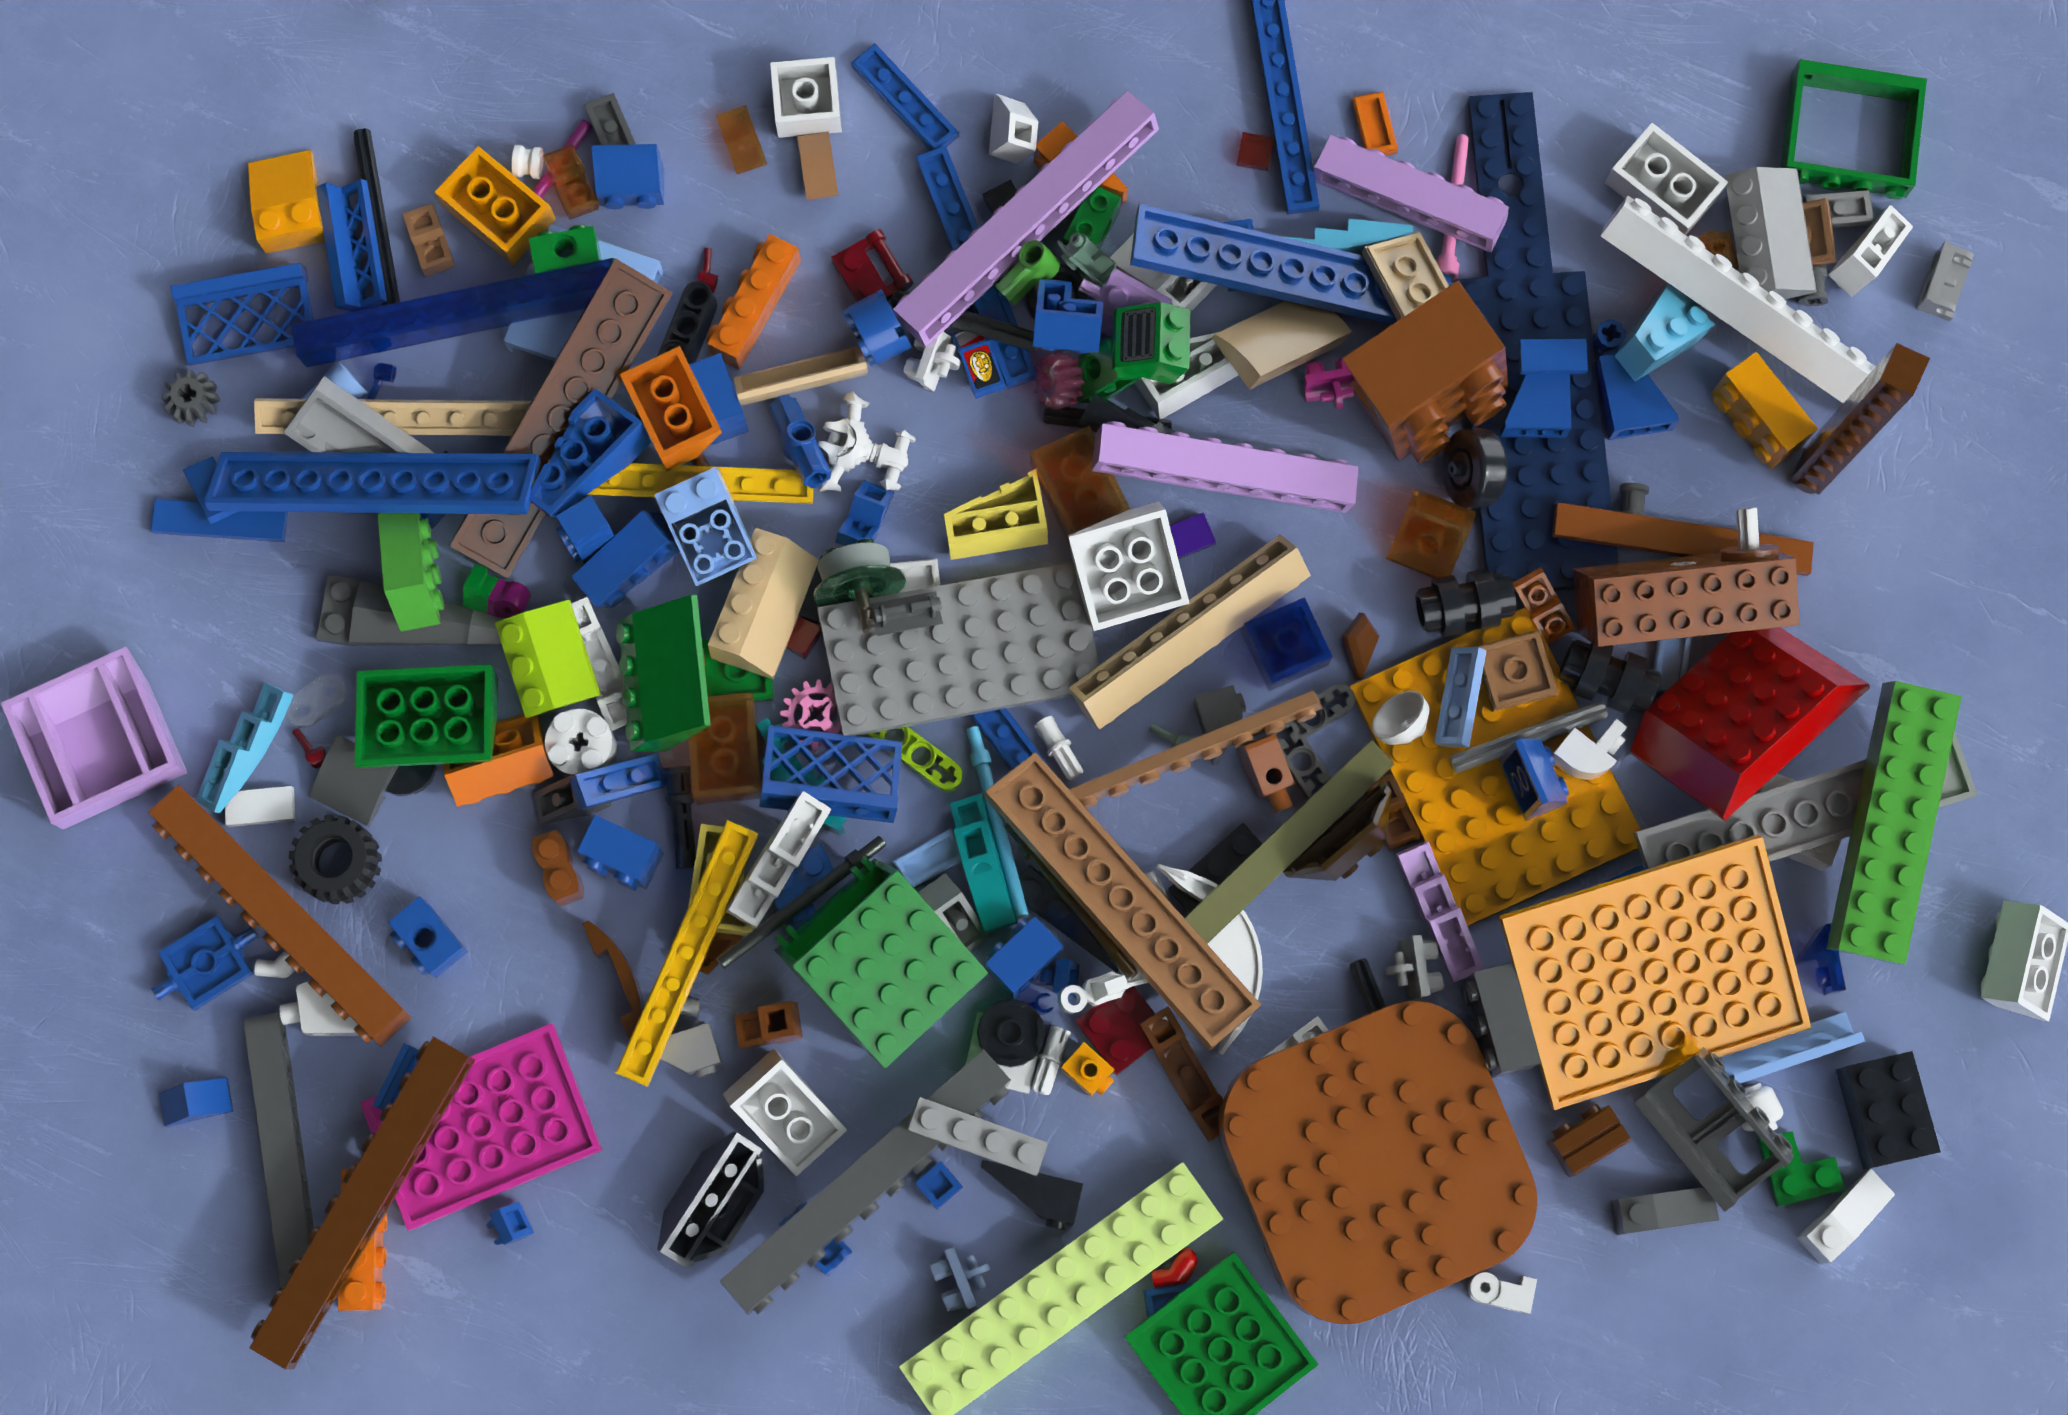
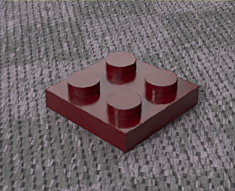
(1116, 1029)

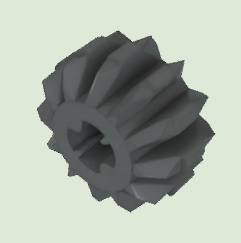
(198, 406)

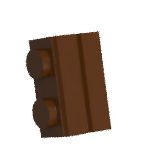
(1588, 1140)

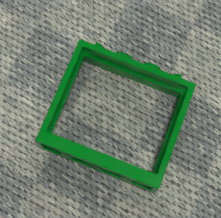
(1867, 83)

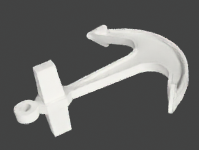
(1234, 945)

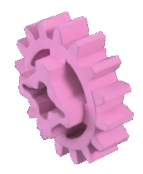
(807, 706)

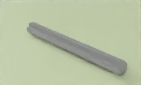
(1544, 731)

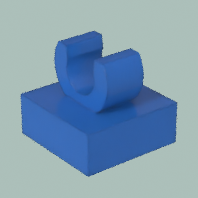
(1063, 975)
(510, 1224)

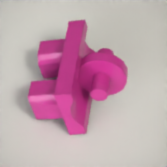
(1328, 385)

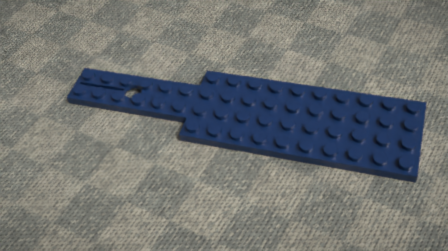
(1531, 302)

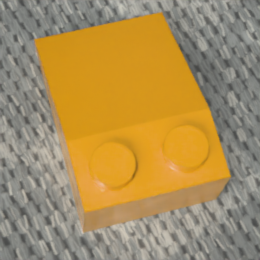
(285, 202)

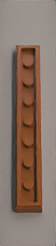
(1662, 535)

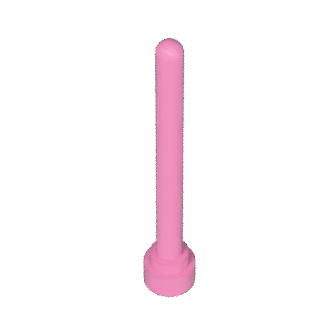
(1447, 261)

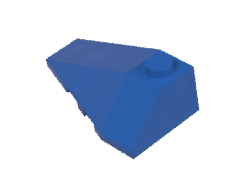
(594, 448)

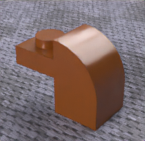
(769, 1025)

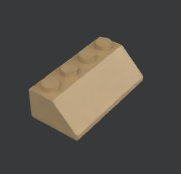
(763, 605)

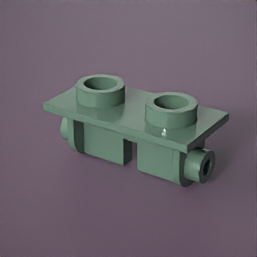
(1079, 253)

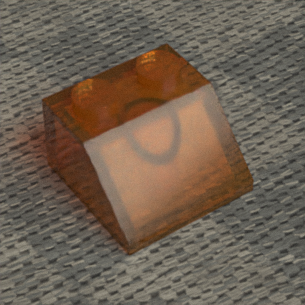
(1431, 535)

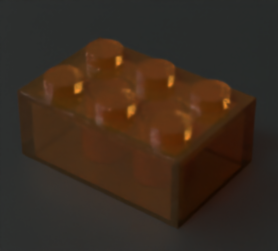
(1071, 487)
(727, 753)

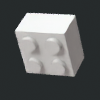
(805, 97)

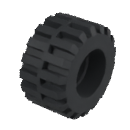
(316, 840)

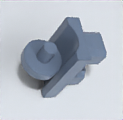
(962, 1295)

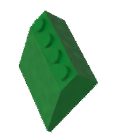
(663, 675)
(425, 716)

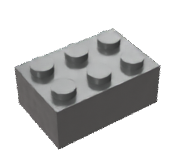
(1501, 1020)

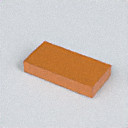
(1374, 123)

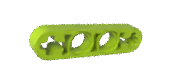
(914, 741)

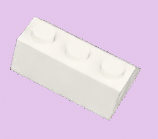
(2025, 960)

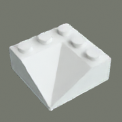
(1127, 567)

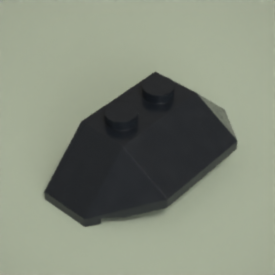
(712, 1201)

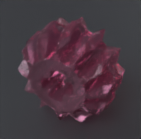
(1058, 380)

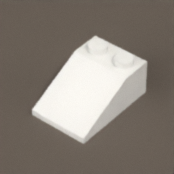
(784, 1112)

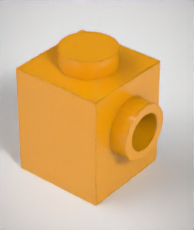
(1088, 1070)

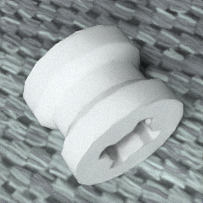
(527, 162)

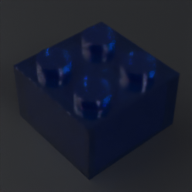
(1286, 644)

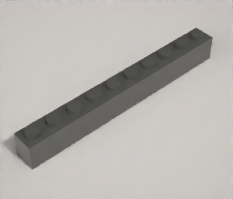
(857, 1191)

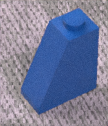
(1631, 405)
(1540, 408)

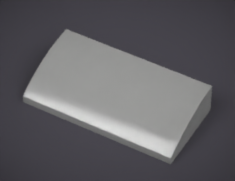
(342, 424)

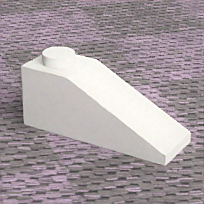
(1871, 251)
(1846, 1218)

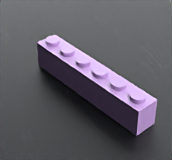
(1411, 193)

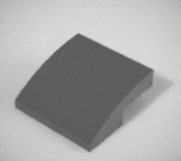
(347, 788)

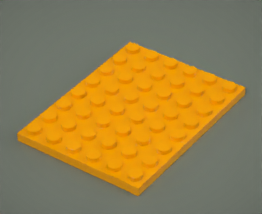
(1472, 815)
(1655, 970)

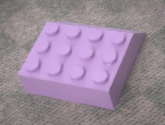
(93, 738)

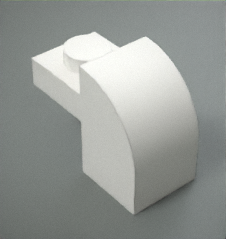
(1584, 758)

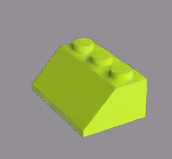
(547, 658)

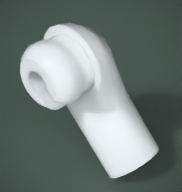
(275, 969)

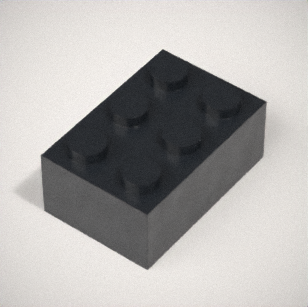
(1888, 1110)

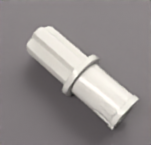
(1058, 747)
(1050, 1060)

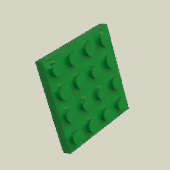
(1221, 1345)

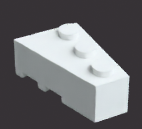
(1206, 372)

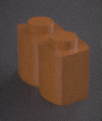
(556, 860)

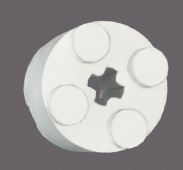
(568, 730)

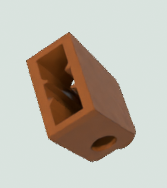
(1259, 758)

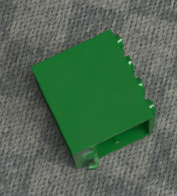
(880, 961)

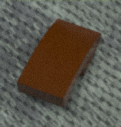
(1400, 824)

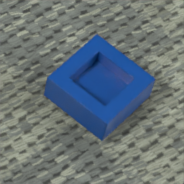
(939, 1185)

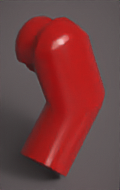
(1179, 1272)

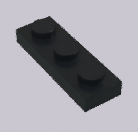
(1220, 862)

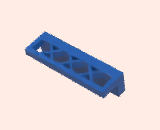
(345, 250)

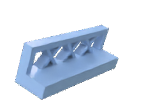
(1821, 1039)

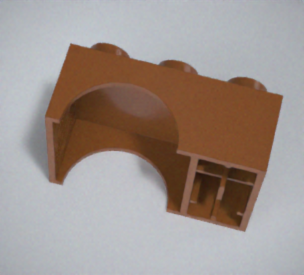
(1430, 374)

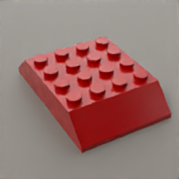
(1743, 716)

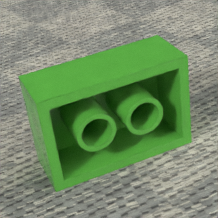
(410, 570)

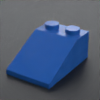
(1533, 778)

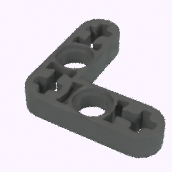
(1302, 731)

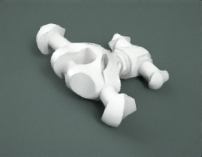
(851, 445)

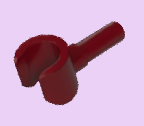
(705, 275)
(313, 756)

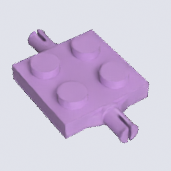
(1120, 292)

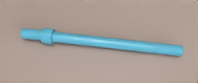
(981, 761)

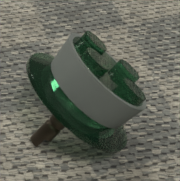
(856, 575)

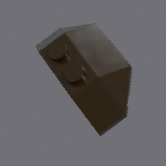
(1346, 840)

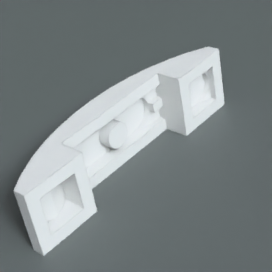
(603, 665)

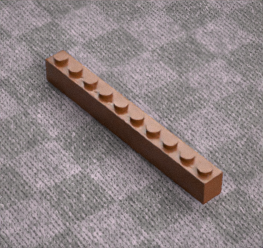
(280, 916)

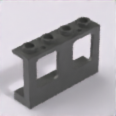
(1698, 1139)

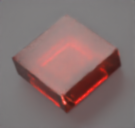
(1255, 151)

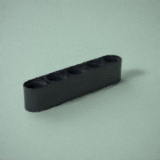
(690, 314)

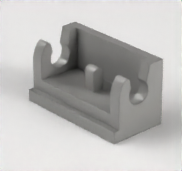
(1945, 281)

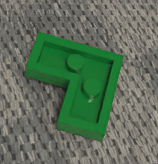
(1800, 1180)

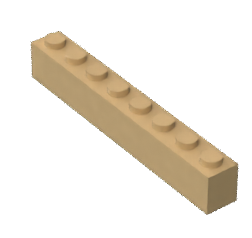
(1189, 631)

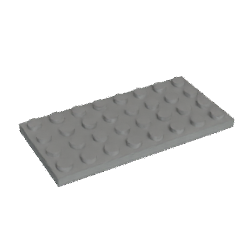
(998, 648)

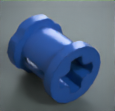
(1612, 328)

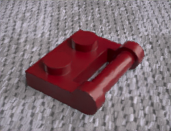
(860, 272)

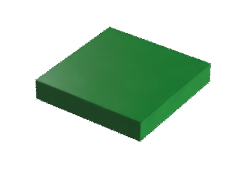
(729, 680)

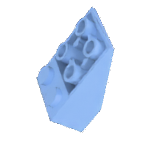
(706, 526)

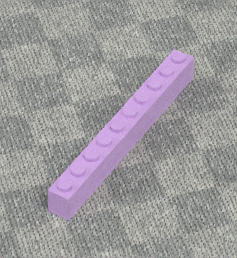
(1026, 217)

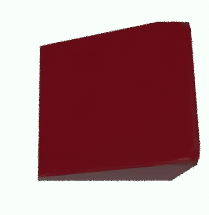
(804, 637)

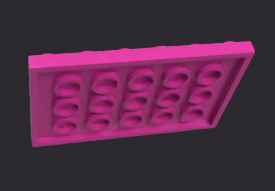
(503, 1128)

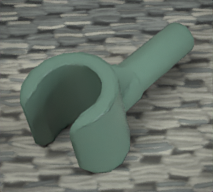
(1170, 737)

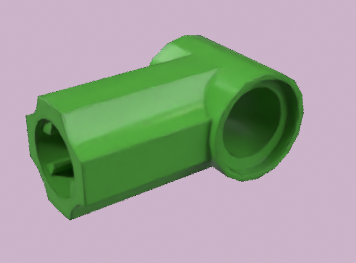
(1034, 264)

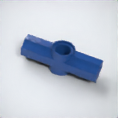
(799, 441)

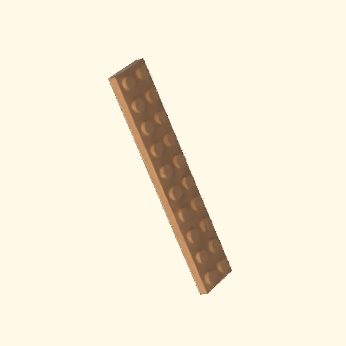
(1122, 901)

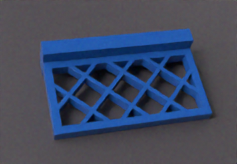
(239, 286)
(842, 802)

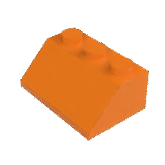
(672, 407)
(516, 761)

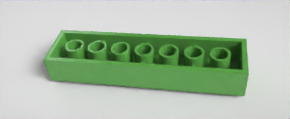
(1894, 822)

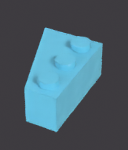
(1663, 332)

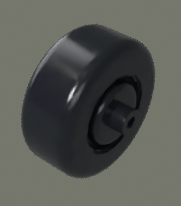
(1474, 468)

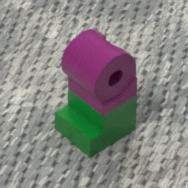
(493, 594)

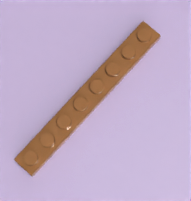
(1206, 746)

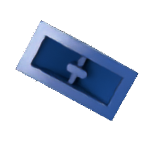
(195, 1101)

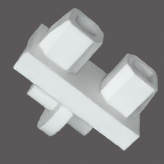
(935, 362)

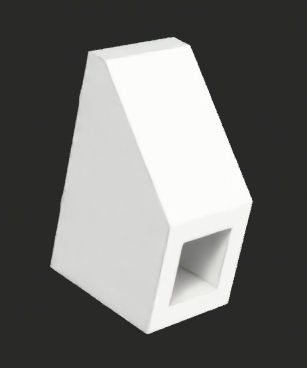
(1012, 130)

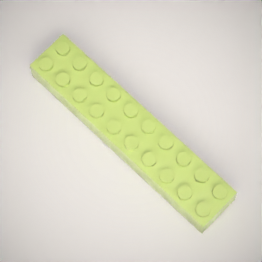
(1061, 1292)

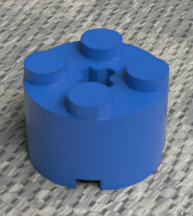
(876, 328)

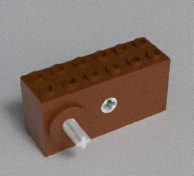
(1689, 595)

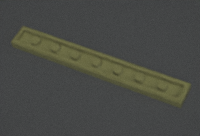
(1289, 841)

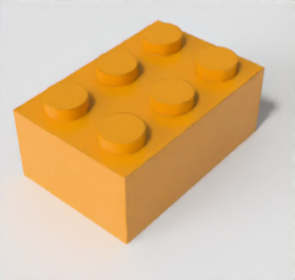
(494, 205)
(1763, 411)

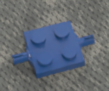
(205, 963)

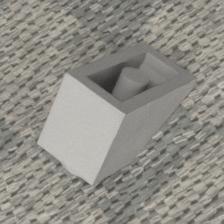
(954, 911)
(693, 1051)

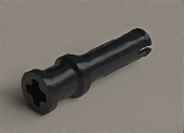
(680, 799)

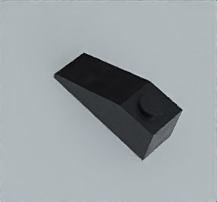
(1043, 1194)

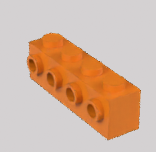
(754, 300)
(364, 1285)

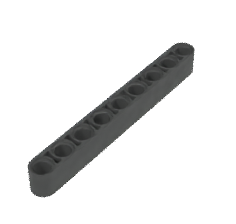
(279, 1138)

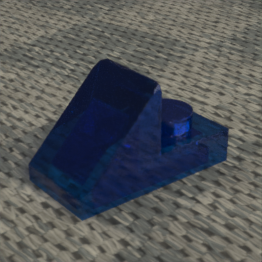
(1829, 970)

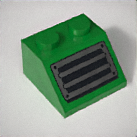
(1151, 341)

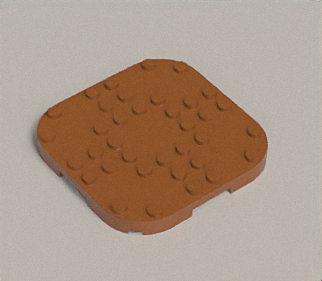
(1378, 1162)

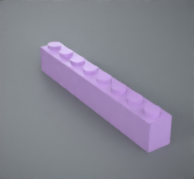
(1224, 467)

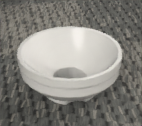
(1401, 718)

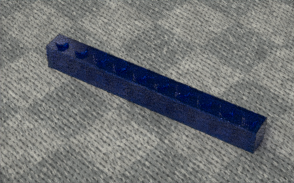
(447, 314)

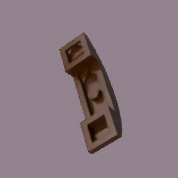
(603, 946)
(1184, 1070)

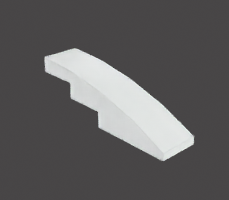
(778, 859)

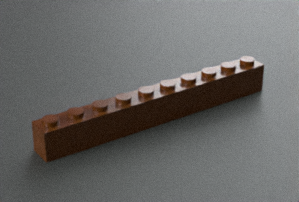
(1859, 418)
(361, 1204)

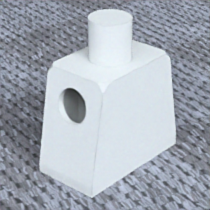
(316, 1014)

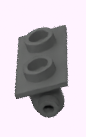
(907, 613)

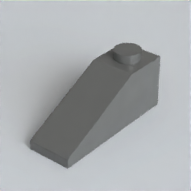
(1663, 1210)

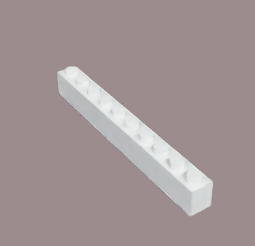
(1736, 298)

